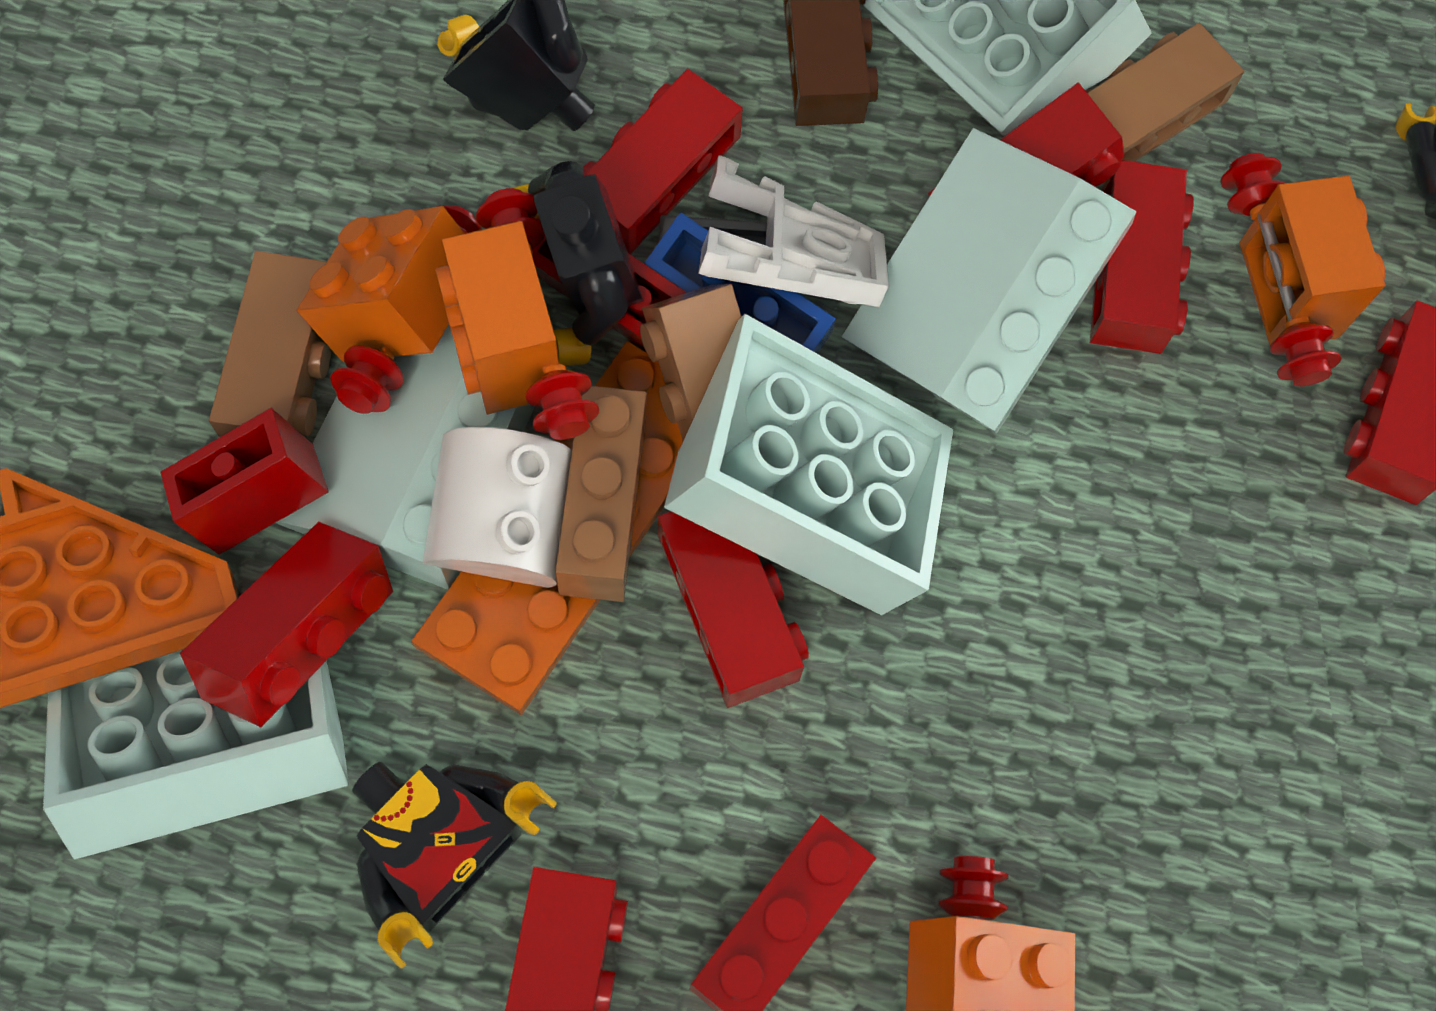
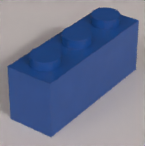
(784, 311)

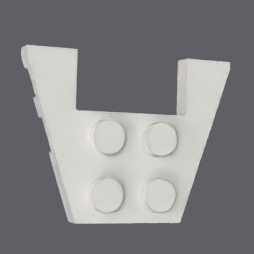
(804, 249)

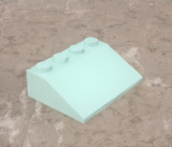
(1015, 53)
(990, 277)
(387, 462)
(814, 470)
(152, 758)

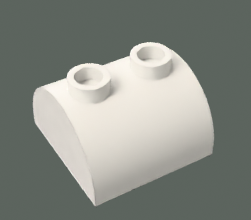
(499, 504)

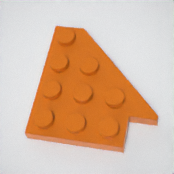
(92, 591)

